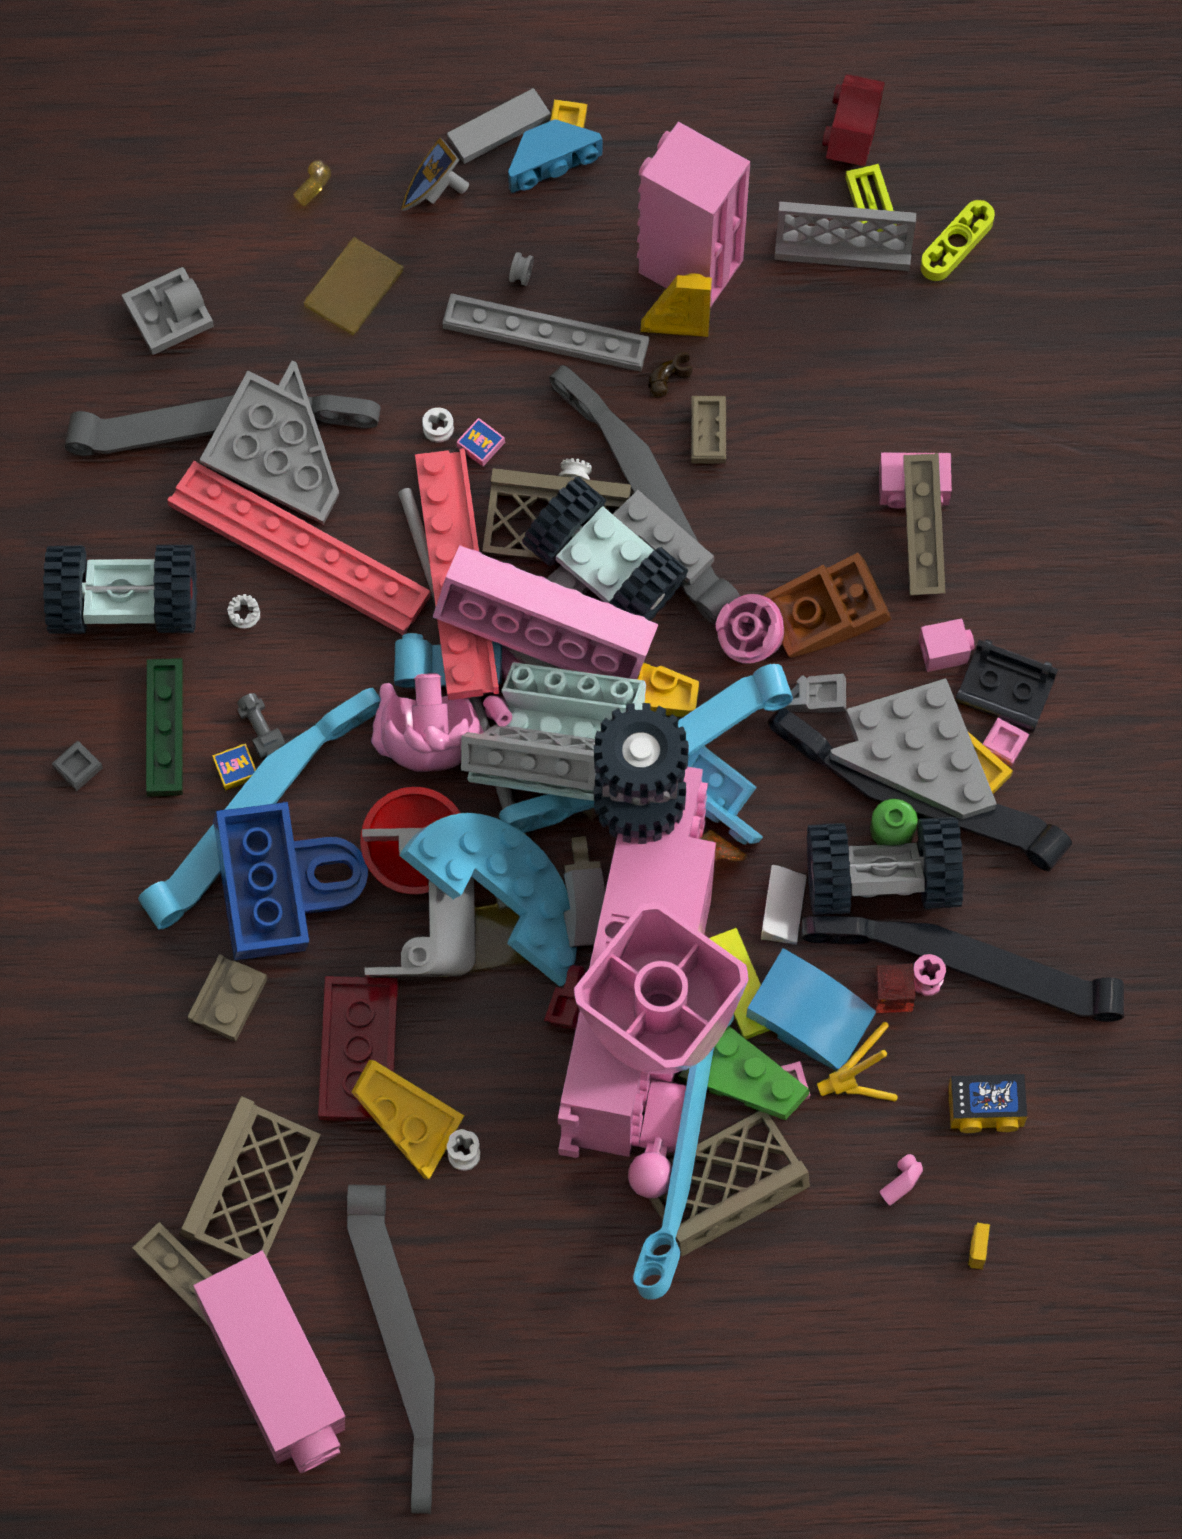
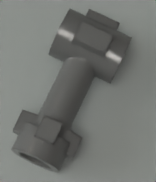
(267, 739)

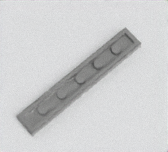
(545, 332)

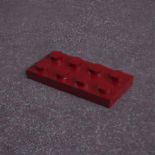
(356, 1029)

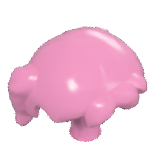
(423, 731)

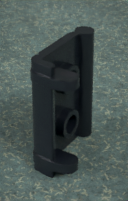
(1006, 685)

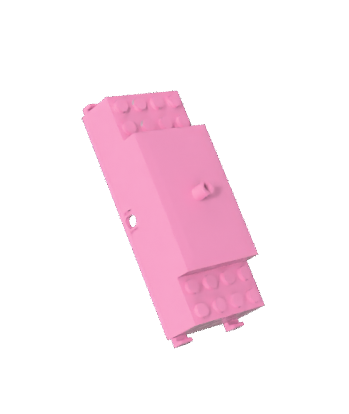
(600, 1093)

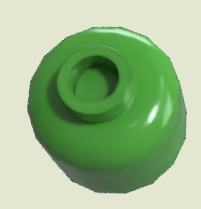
(893, 823)

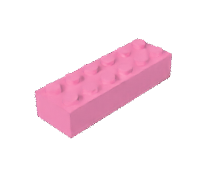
(542, 617)

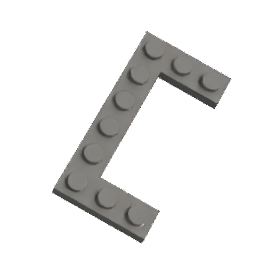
(655, 530)

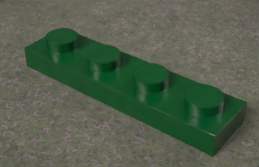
(164, 727)

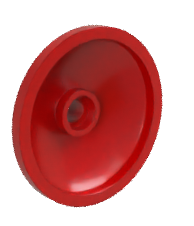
(402, 809)

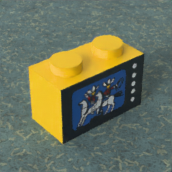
(987, 1102)

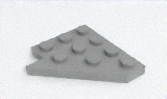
(275, 445)
(919, 748)

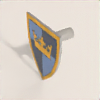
(434, 176)

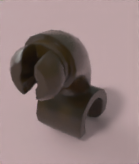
(659, 377)

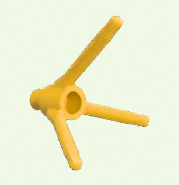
(844, 1078)

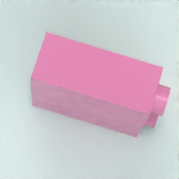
(272, 1362)

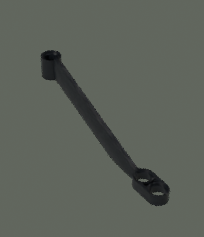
(1040, 841)
(1093, 999)

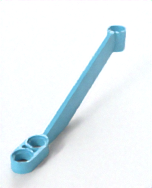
(763, 689)
(169, 900)
(678, 1187)

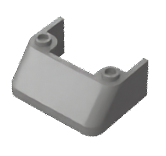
(452, 927)

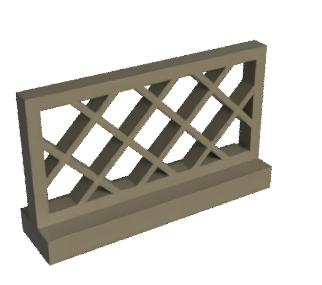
(535, 488)
(221, 1167)
(746, 1202)

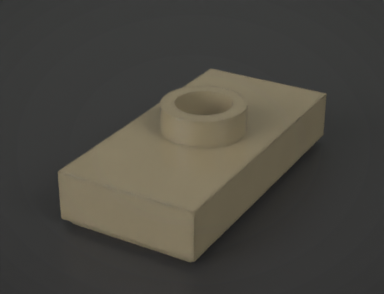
(708, 429)

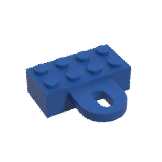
(273, 880)

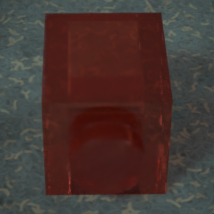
(894, 988)

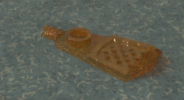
(724, 848)

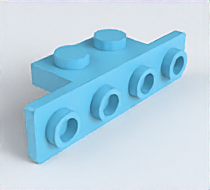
(725, 794)

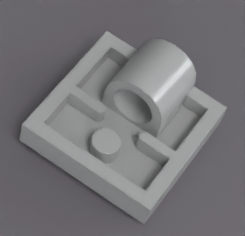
(168, 310)

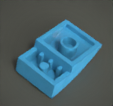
(810, 1011)

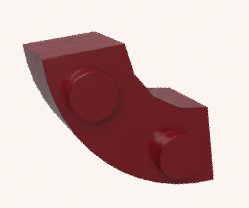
(854, 120)

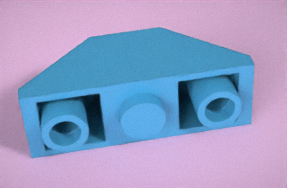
(550, 153)

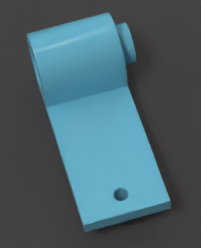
(419, 656)

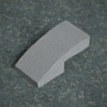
(586, 899)

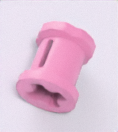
(934, 966)

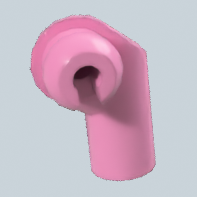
(497, 710)
(905, 1182)

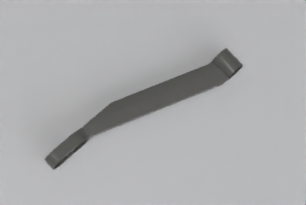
(91, 434)
(645, 475)
(398, 1329)

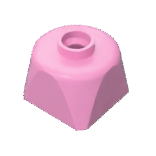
(663, 958)

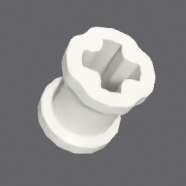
(469, 1141)

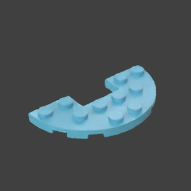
(511, 870)

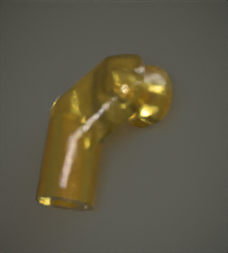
(312, 186)

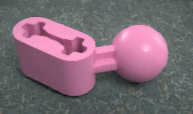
(651, 1171)

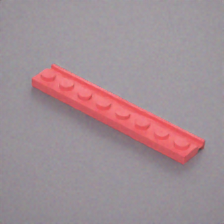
(447, 524)
(299, 548)

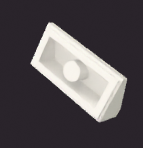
(783, 905)

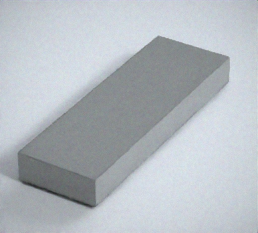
(498, 126)

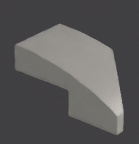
(819, 694)

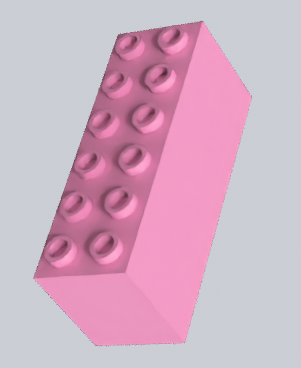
(692, 210)

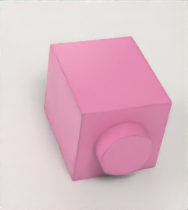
(945, 645)

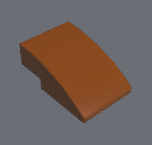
(829, 606)

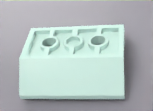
(561, 704)

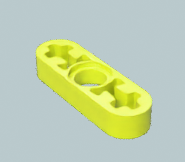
(959, 225)

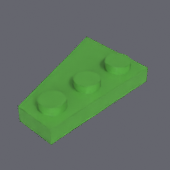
(751, 1077)

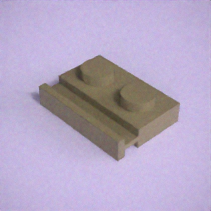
(227, 998)

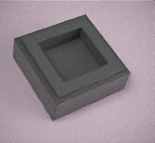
(77, 765)

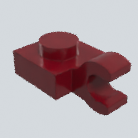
(563, 1007)

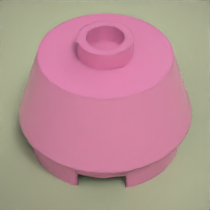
(750, 628)

